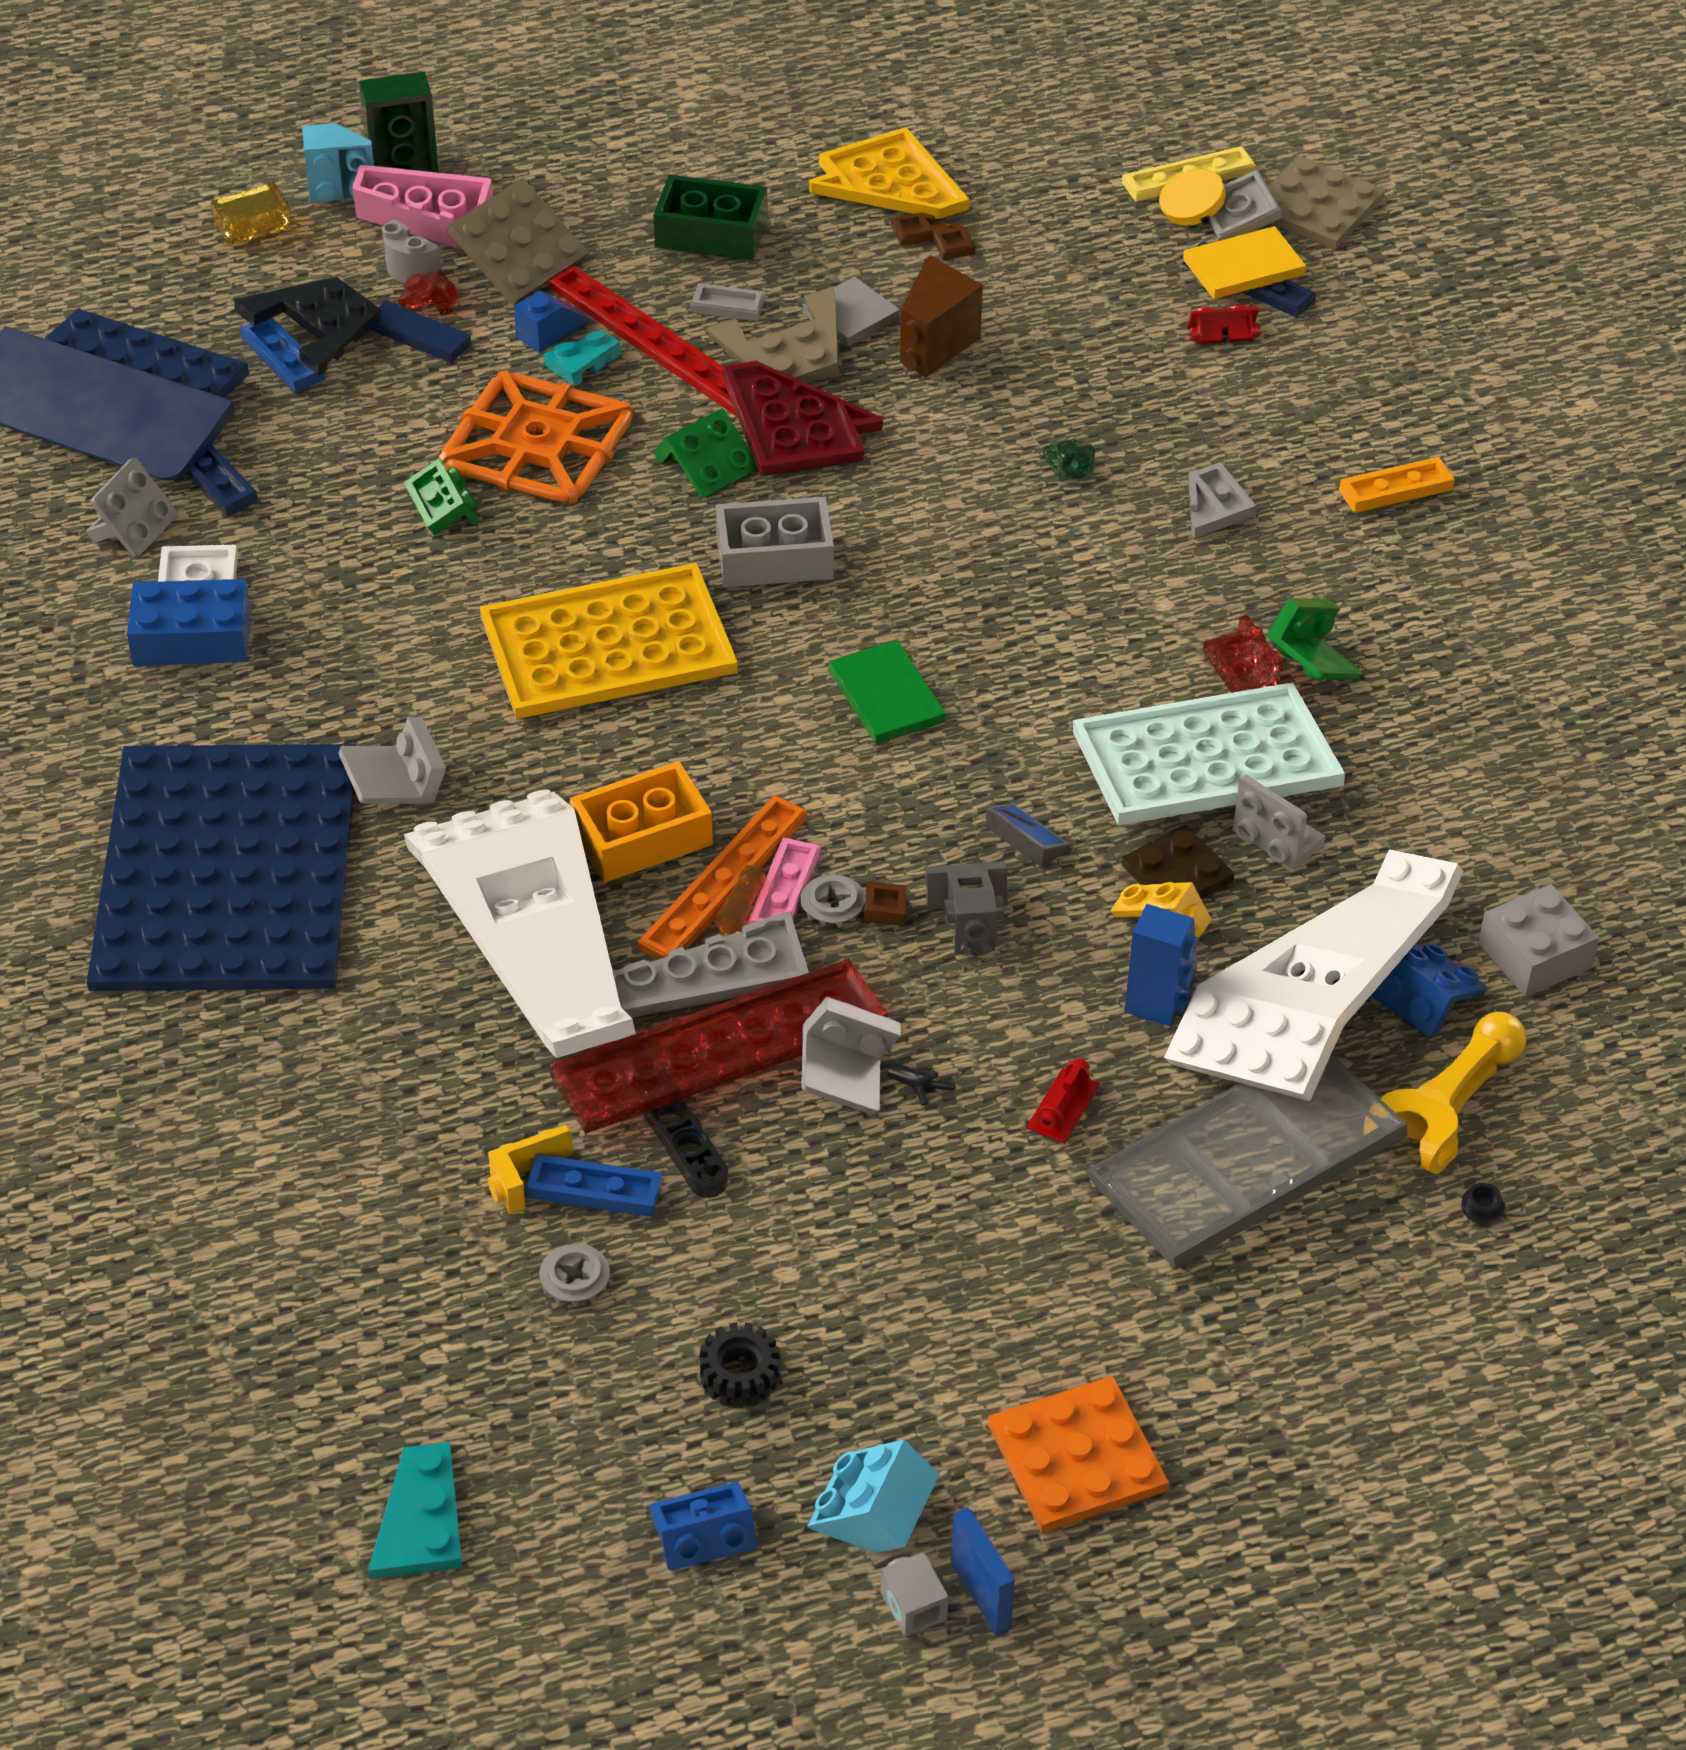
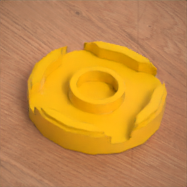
(1192, 196)

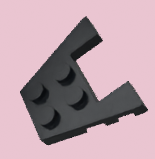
(324, 308)

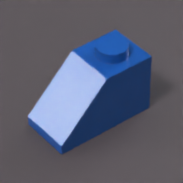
(546, 320)

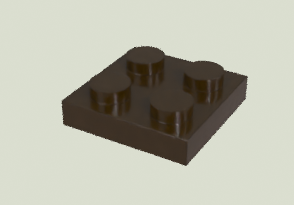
(1179, 859)

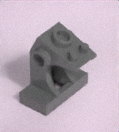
(969, 909)

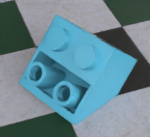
(333, 160)
(875, 1497)

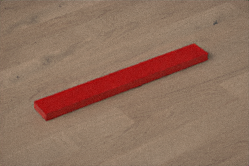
(643, 333)

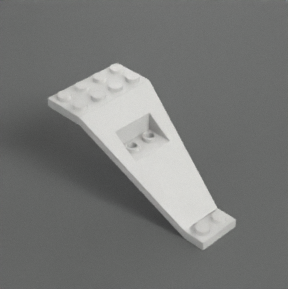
(533, 912)
(1279, 1028)

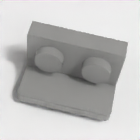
(131, 509)

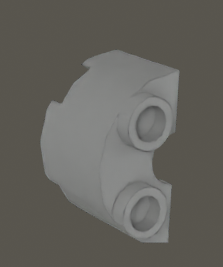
(406, 254)

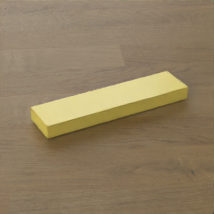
(1151, 181)

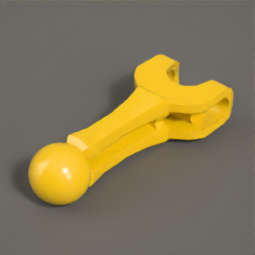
(1434, 1106)

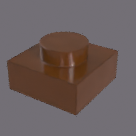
(885, 903)

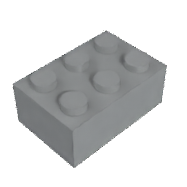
(774, 542)

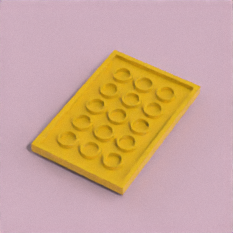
(607, 640)

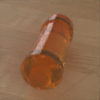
(739, 901)

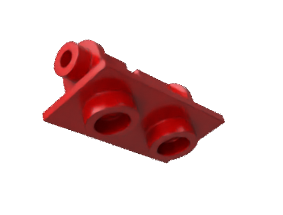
(1208, 323)
(1064, 1102)

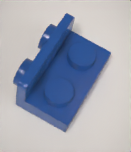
(704, 1525)

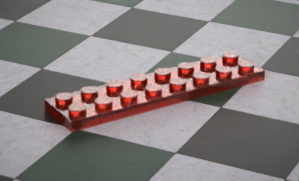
(702, 1048)

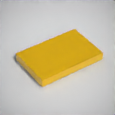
(1244, 262)

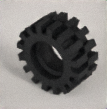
(739, 1343)

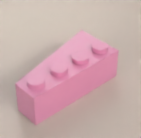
(417, 199)

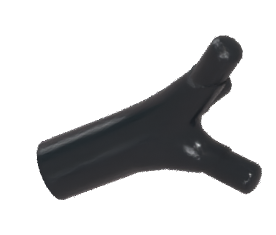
(919, 1080)

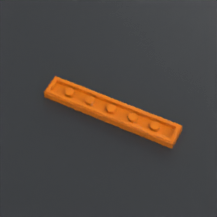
(705, 896)

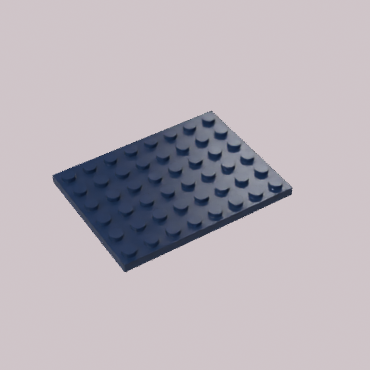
(224, 869)

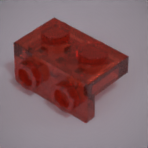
(1244, 658)

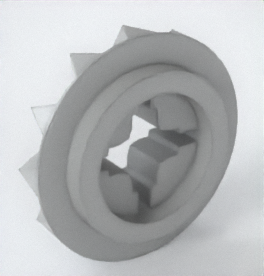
(843, 889)
(569, 1260)

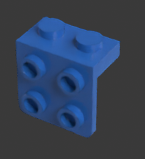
(1426, 987)

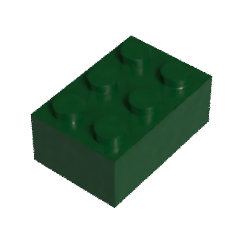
(400, 121)
(710, 217)

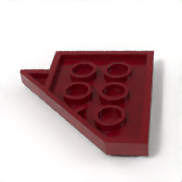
(794, 423)

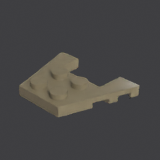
(801, 351)

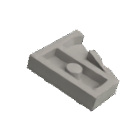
(1216, 500)

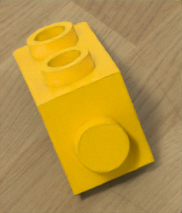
(1170, 896)
(518, 1157)

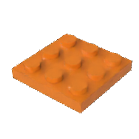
(1077, 1454)

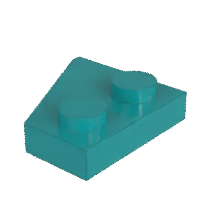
(572, 359)

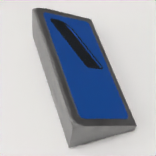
(1025, 833)

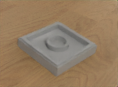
(1245, 208)
(859, 311)

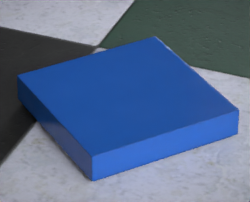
(982, 1570)

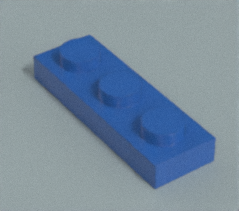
(280, 353)
(594, 1185)

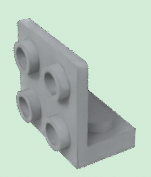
(396, 773)
(1274, 824)
(844, 1054)

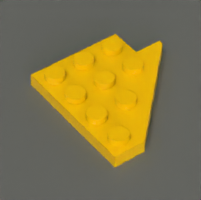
(889, 174)

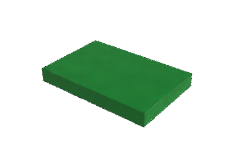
(886, 692)

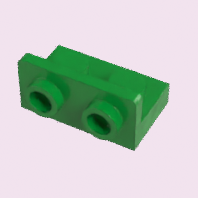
(440, 496)

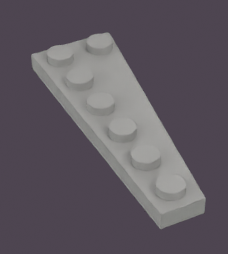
(715, 971)

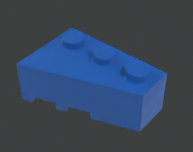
(1161, 965)

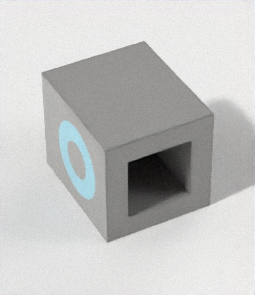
(914, 1593)

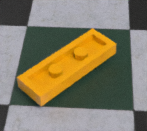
(1396, 484)

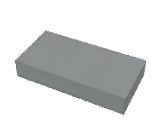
(727, 302)

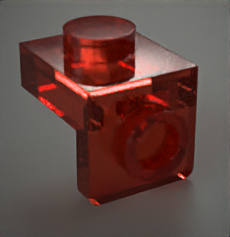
(429, 288)

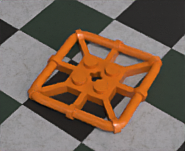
(518, 440)

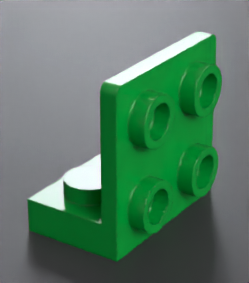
(709, 453)
(1300, 637)

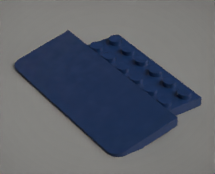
(117, 392)

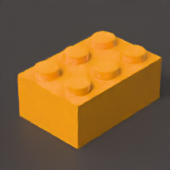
(642, 821)

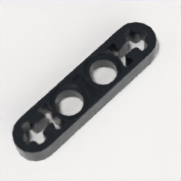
(690, 1131)

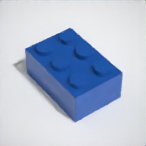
(189, 622)

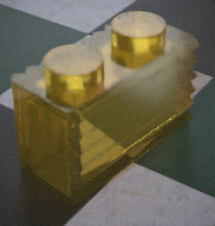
(251, 214)

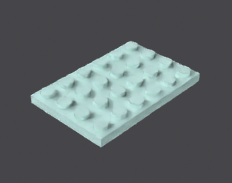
(1196, 751)

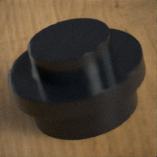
(1483, 1203)

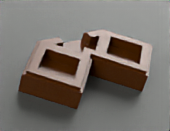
(950, 240)

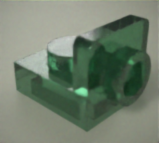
(1070, 459)

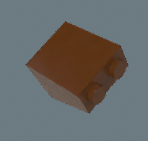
(939, 317)

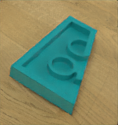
(420, 1516)

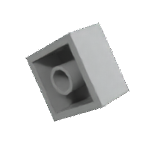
(1538, 940)

